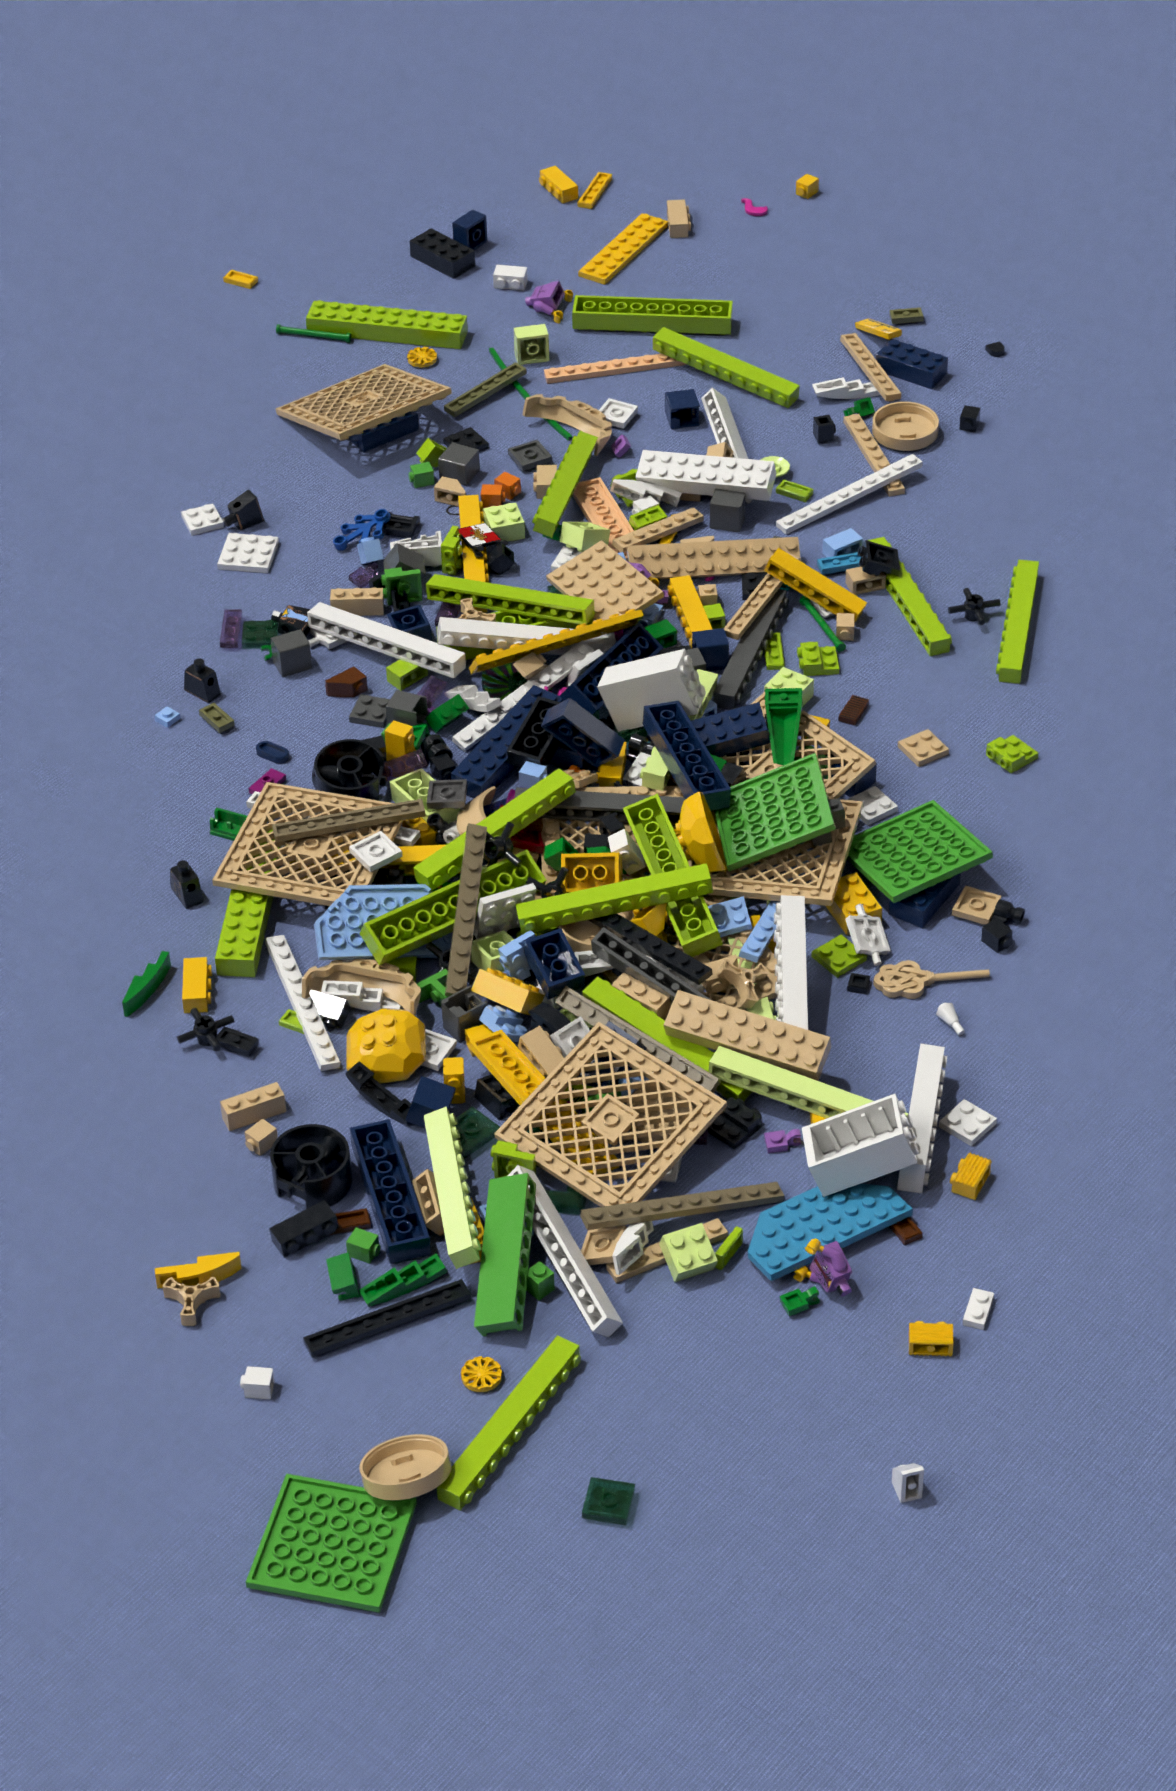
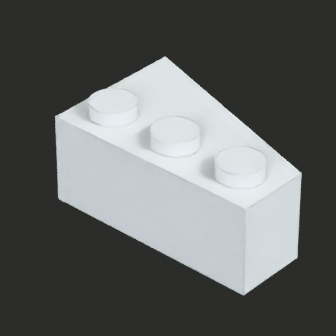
(427, 546)

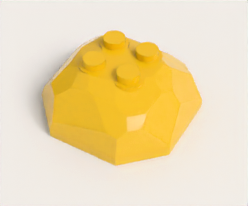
(700, 834)
(387, 1044)

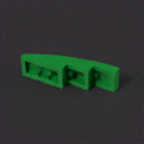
(144, 986)
(398, 1283)

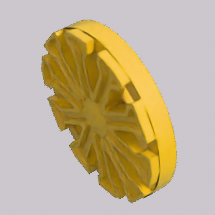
(422, 357)
(481, 1374)

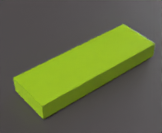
(774, 653)

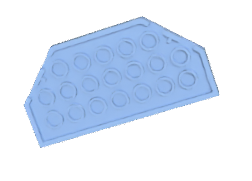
(340, 926)

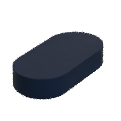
(272, 752)

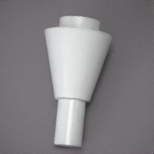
(451, 834)
(948, 1014)

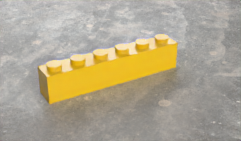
(814, 585)
(688, 606)

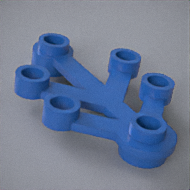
(378, 519)

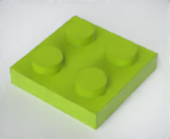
(838, 956)

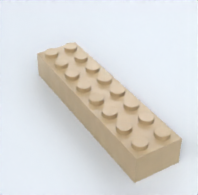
(747, 1033)

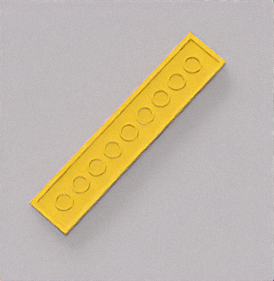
(551, 642)
(521, 1079)

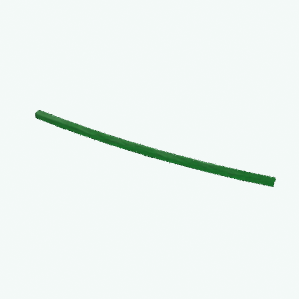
(524, 394)

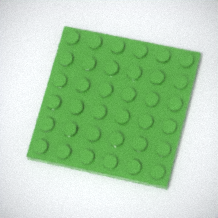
(774, 812)
(915, 851)
(331, 1543)

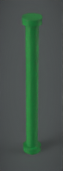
(281, 329)
(840, 646)

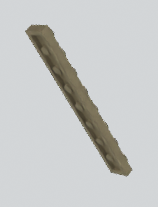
(348, 820)

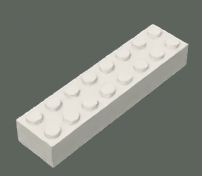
(706, 473)
(791, 961)
(923, 1115)

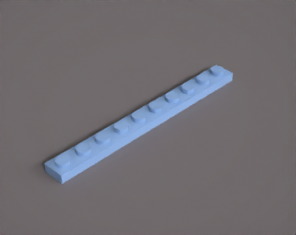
(763, 930)

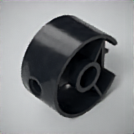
(346, 766)
(302, 1158)

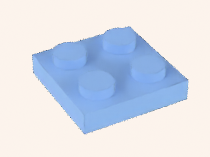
(730, 916)

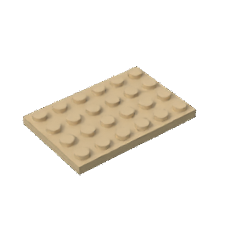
(606, 579)

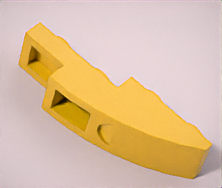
(217, 1266)

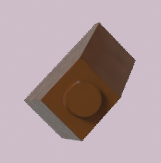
(346, 684)

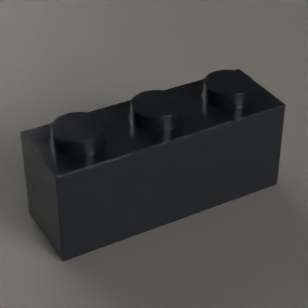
(304, 1228)

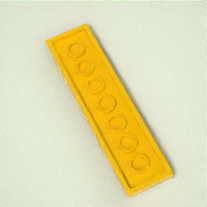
(623, 248)

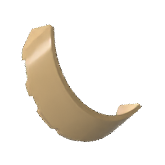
(571, 413)
(474, 813)
(395, 984)

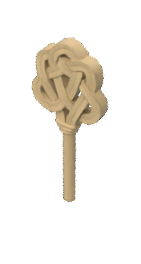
(909, 980)

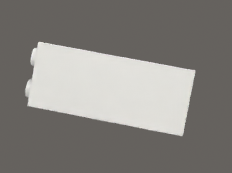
(650, 682)
(860, 1145)

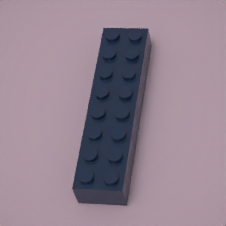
(632, 646)
(685, 754)
(488, 761)
(390, 1191)

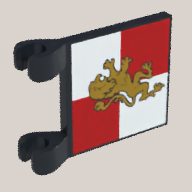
(480, 536)

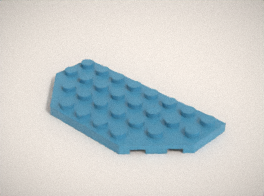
(840, 1217)

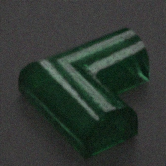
(567, 1201)

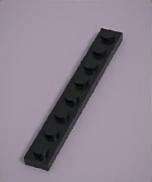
(655, 947)
(386, 1318)

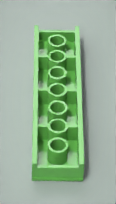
(503, 1253)

